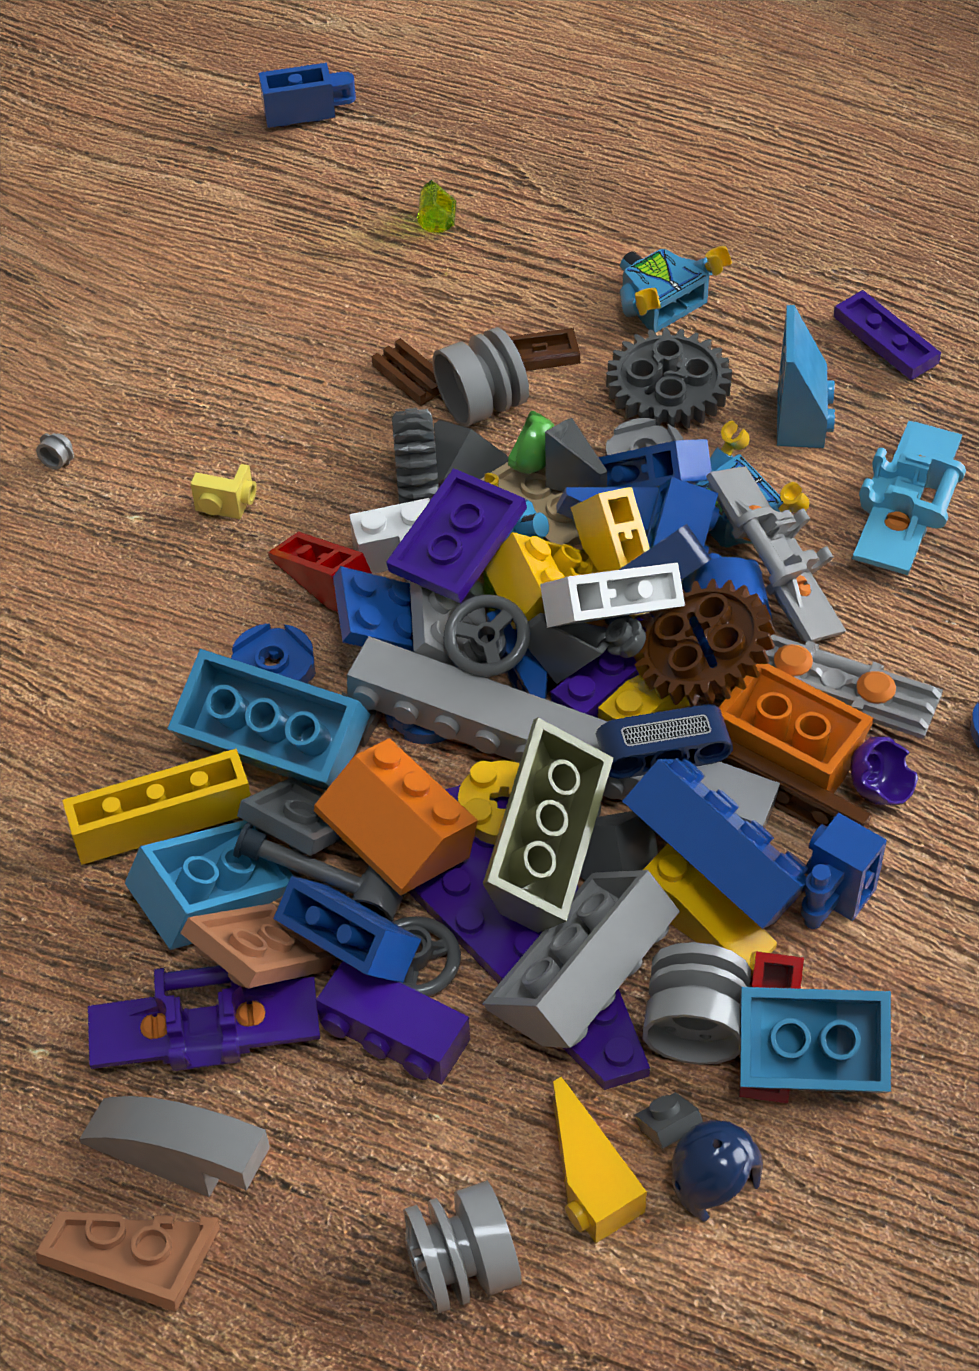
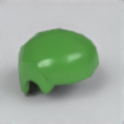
(529, 449)

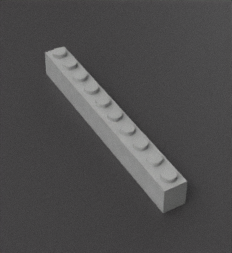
(500, 718)

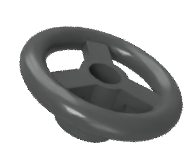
(491, 650)
(430, 950)

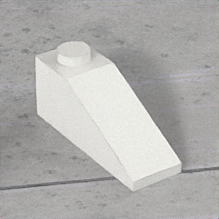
(611, 594)

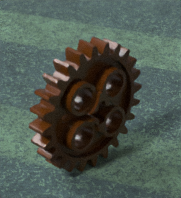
(735, 629)

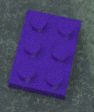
(456, 535)

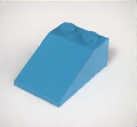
(802, 388)
(200, 877)
(816, 1039)

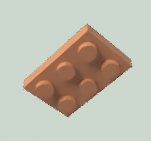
(255, 946)

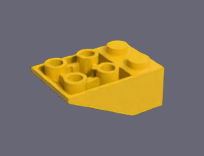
(529, 561)

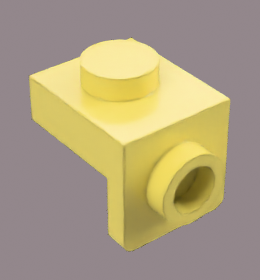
(224, 495)

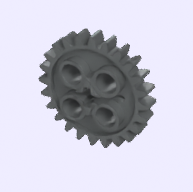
(669, 378)

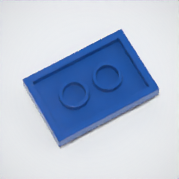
(373, 608)

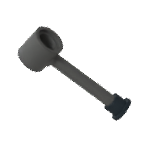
(368, 889)

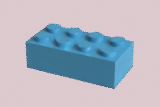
(268, 720)

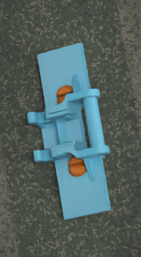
(894, 496)

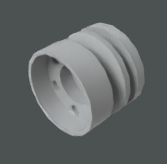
(480, 376)
(695, 1003)
(462, 1247)

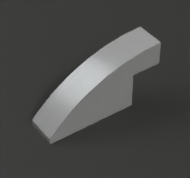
(178, 1141)

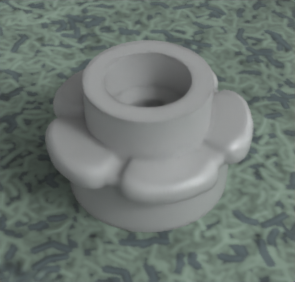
(55, 450)

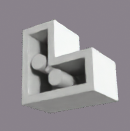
(382, 529)

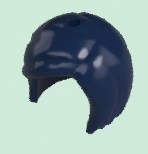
(714, 1165)

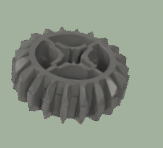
(415, 454)

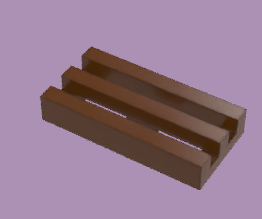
(548, 349)
(415, 367)

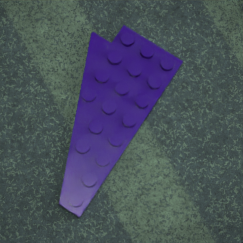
(461, 903)

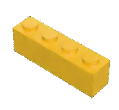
(157, 806)

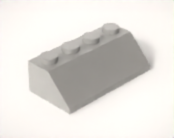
(582, 962)

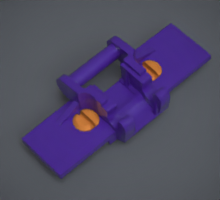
(205, 1035)

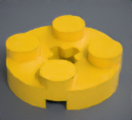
(479, 790)

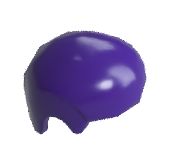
(882, 773)

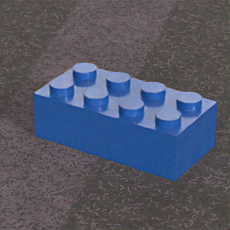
(717, 840)

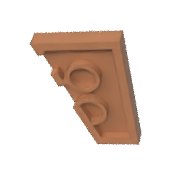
(134, 1257)

